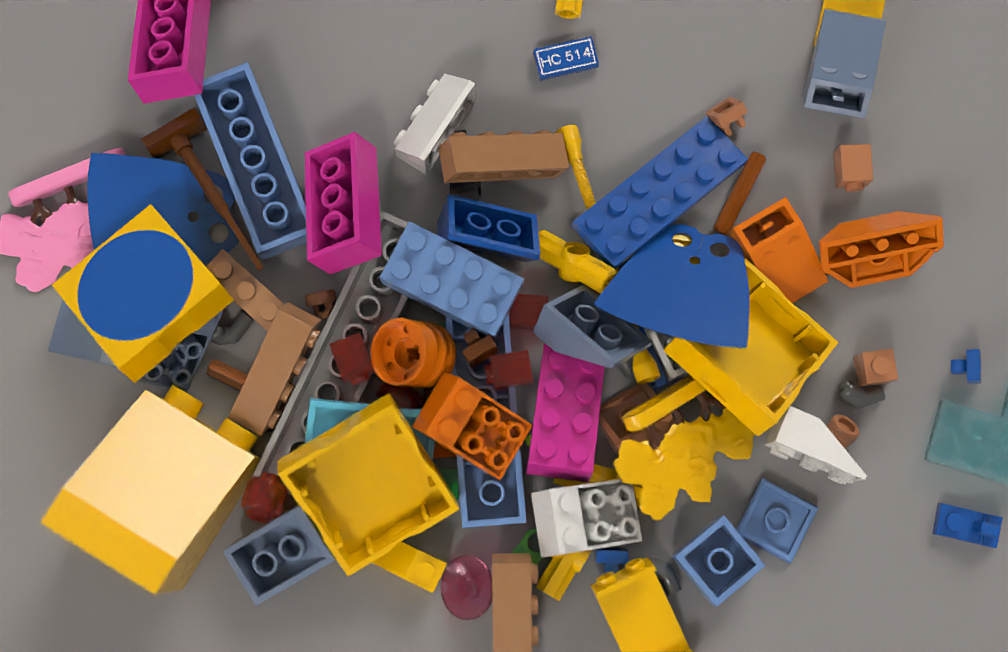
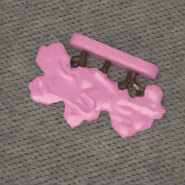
(60, 239)

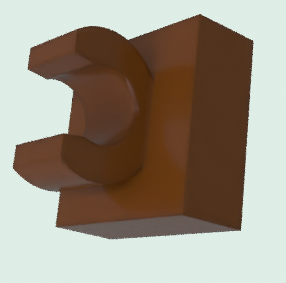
(479, 349)

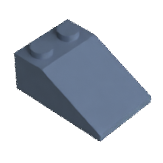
(587, 332)
(74, 339)
(278, 554)

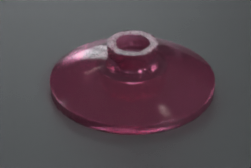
(457, 587)

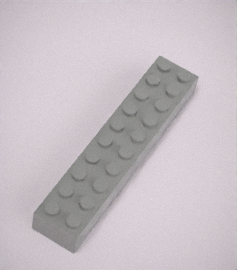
(360, 309)

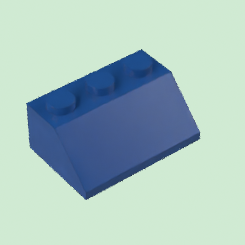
(489, 228)

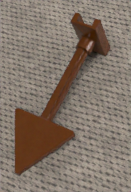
(177, 137)

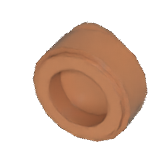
(323, 297)
(843, 429)

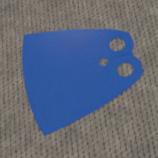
(127, 184)
(681, 298)

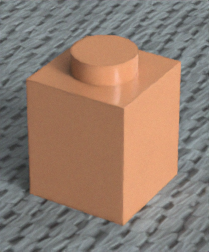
(853, 167)
(875, 367)

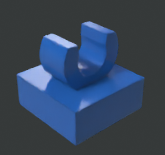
(971, 366)

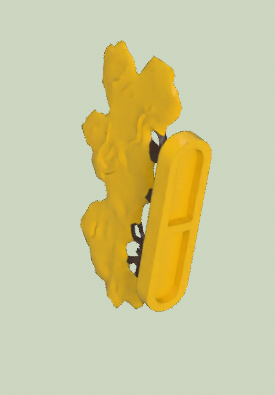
(683, 453)

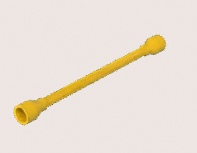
(644, 365)

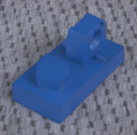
(967, 525)

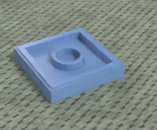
(776, 520)

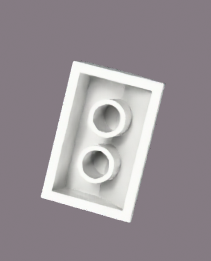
(435, 121)

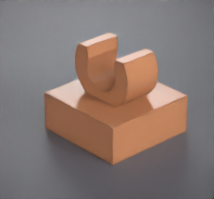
(726, 113)

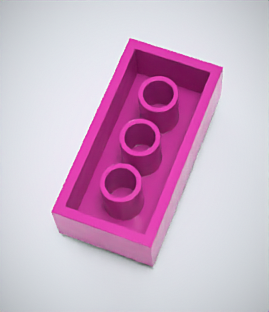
(169, 48)
(342, 204)
(565, 417)

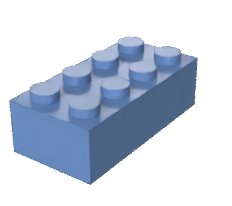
(451, 280)

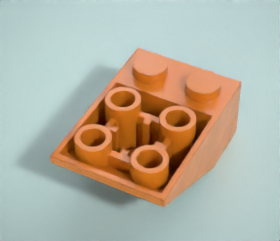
(781, 250)
(472, 425)

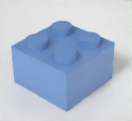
(718, 560)

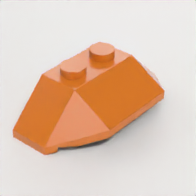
(880, 247)

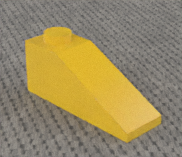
(413, 565)

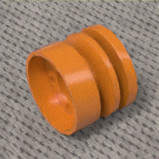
(412, 353)

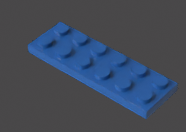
(659, 193)

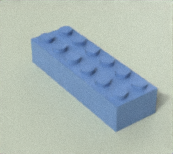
(254, 160)

